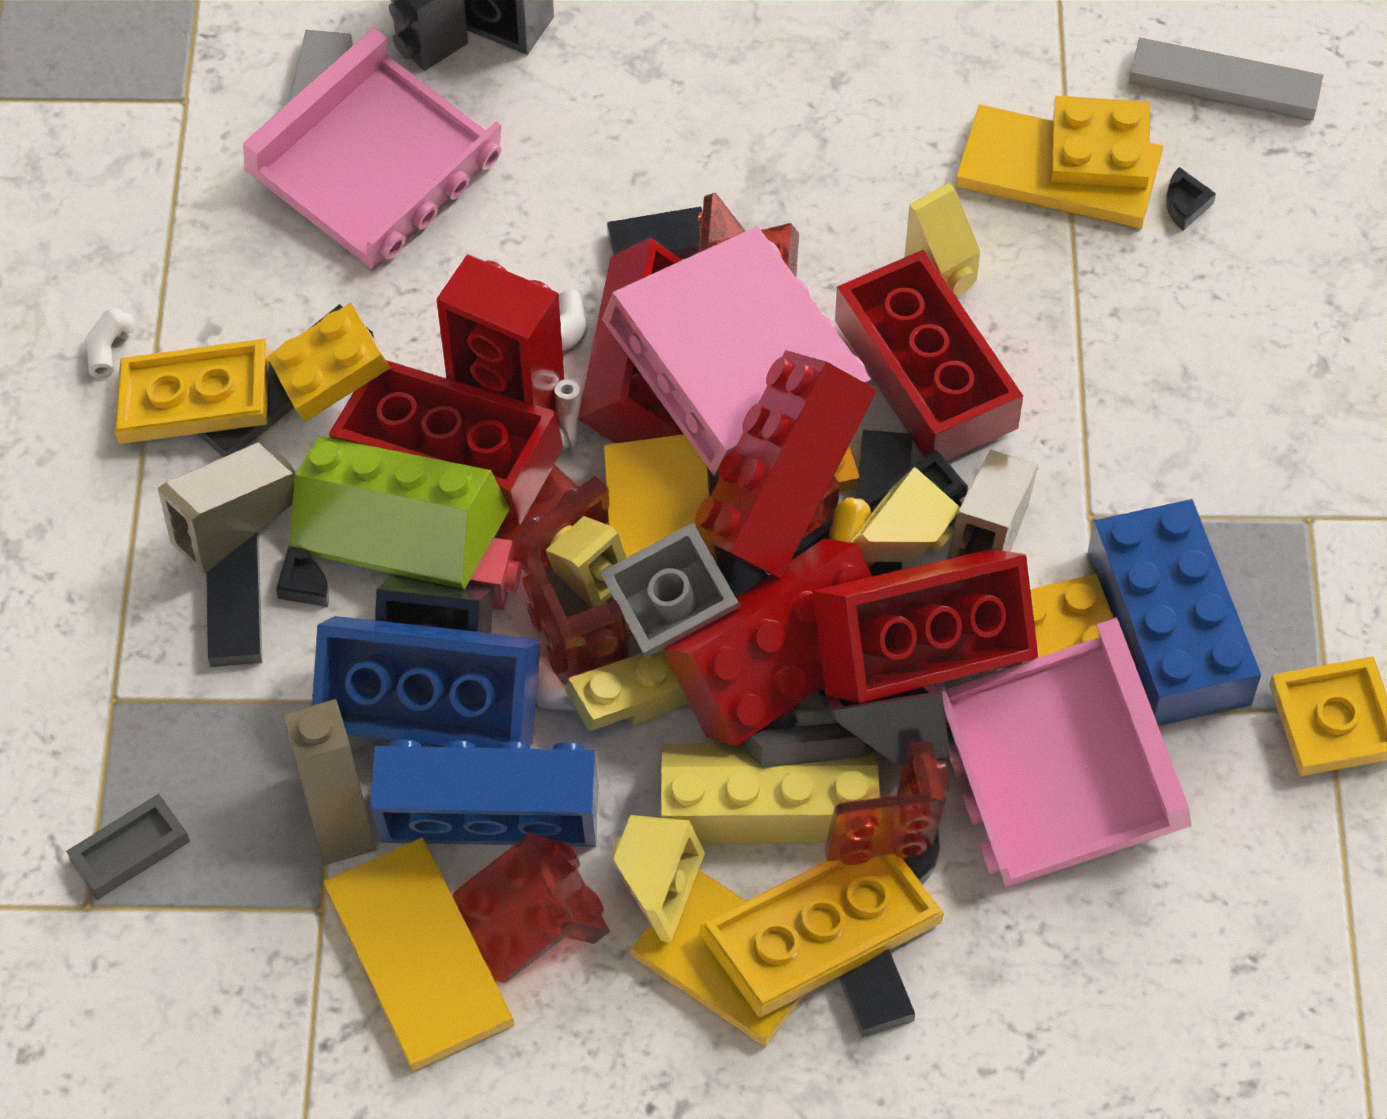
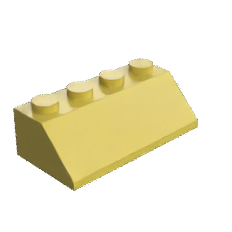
(743, 803)

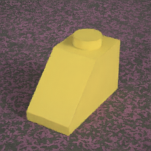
(944, 233)
(907, 521)
(580, 555)
(659, 868)

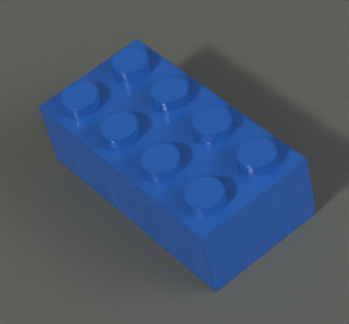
(1174, 611)
(427, 682)
(484, 793)

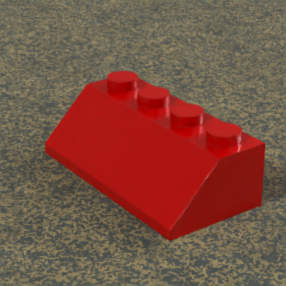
(615, 394)

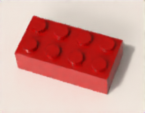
(501, 332)
(928, 357)
(456, 424)
(783, 461)
(925, 625)
(767, 651)

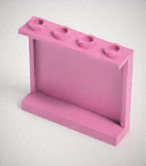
(369, 152)
(714, 330)
(1063, 759)

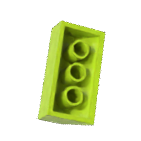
(395, 511)

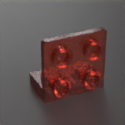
(555, 507)

